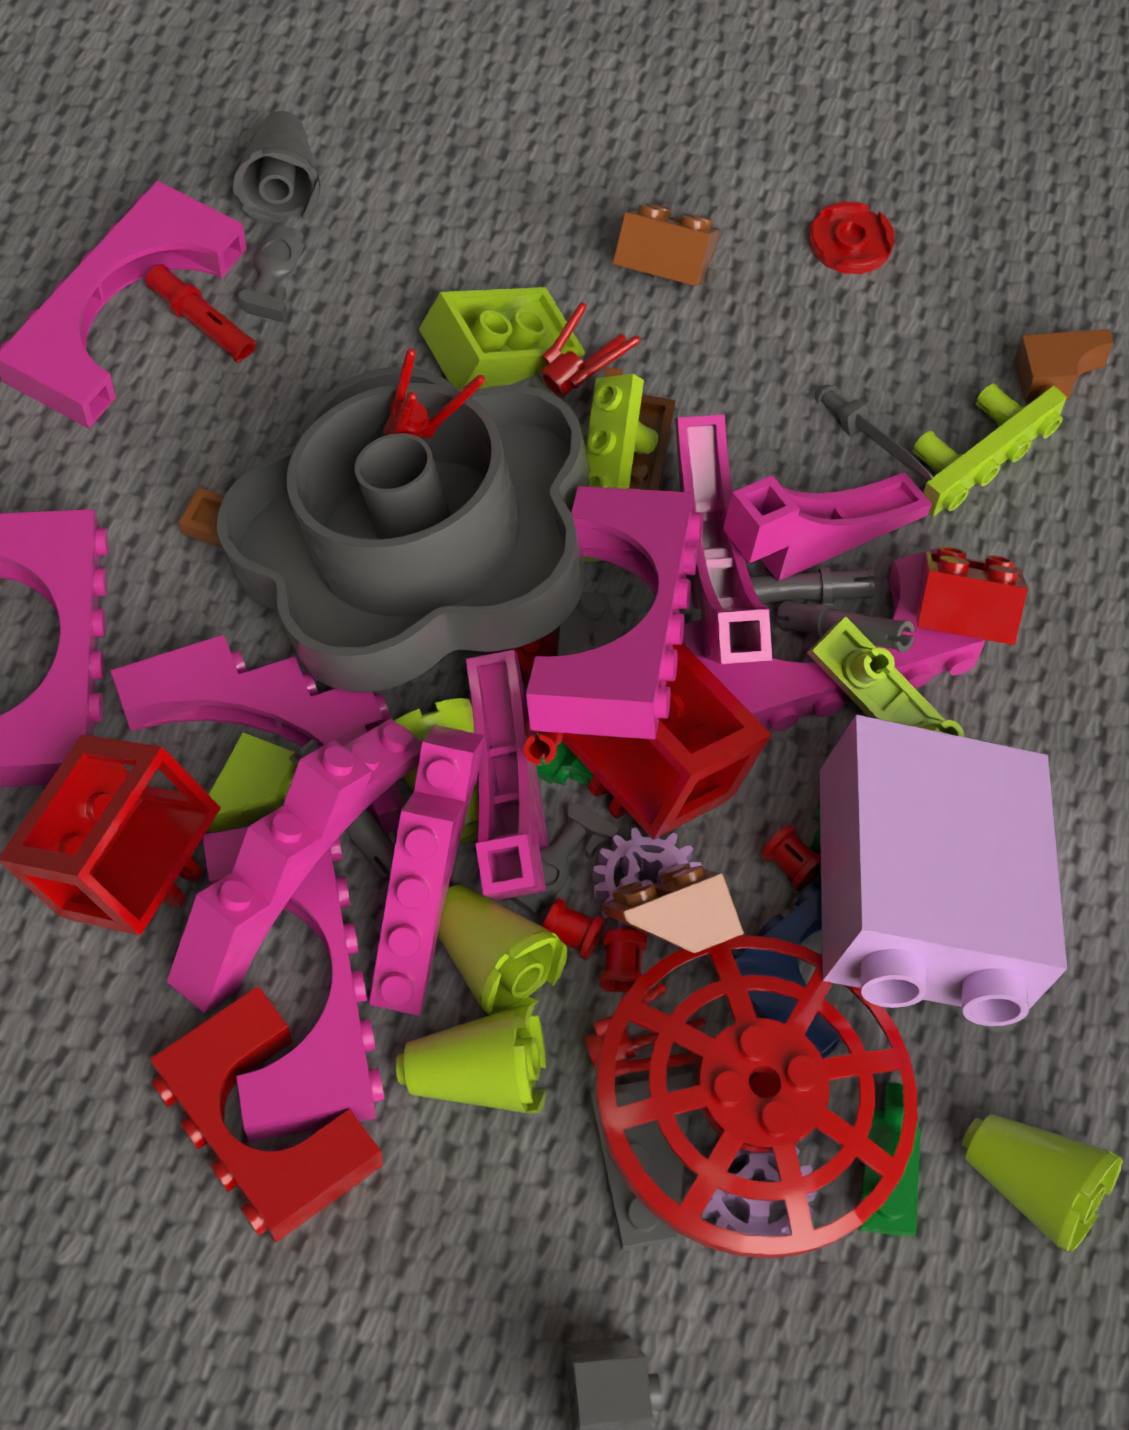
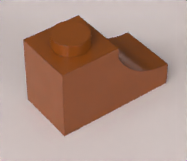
(1059, 359)

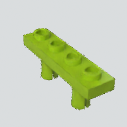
(616, 432)
(982, 462)
(873, 681)

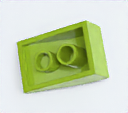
(494, 334)

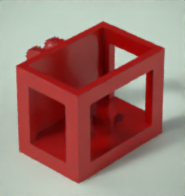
(691, 764)
(105, 842)

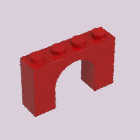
(280, 1185)

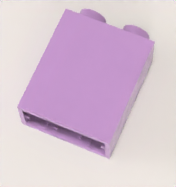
(939, 871)

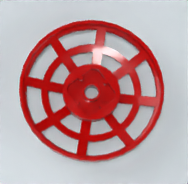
(741, 1115)

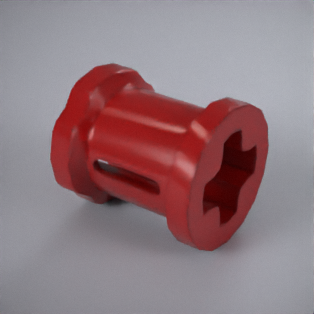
(792, 857)
(574, 927)
(622, 959)

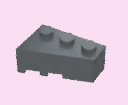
(611, 1385)

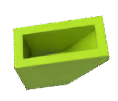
(251, 783)

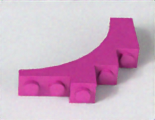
(731, 613)
(214, 686)
(278, 854)

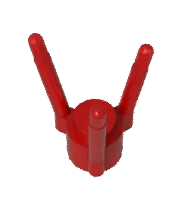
(567, 370)
(410, 415)
(628, 1046)

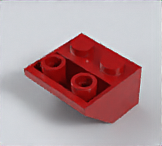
(971, 595)

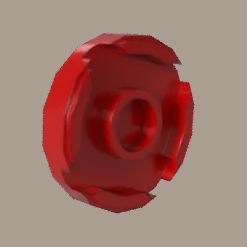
(854, 249)

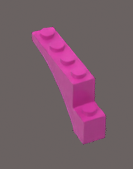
(805, 528)
(509, 789)
(423, 867)

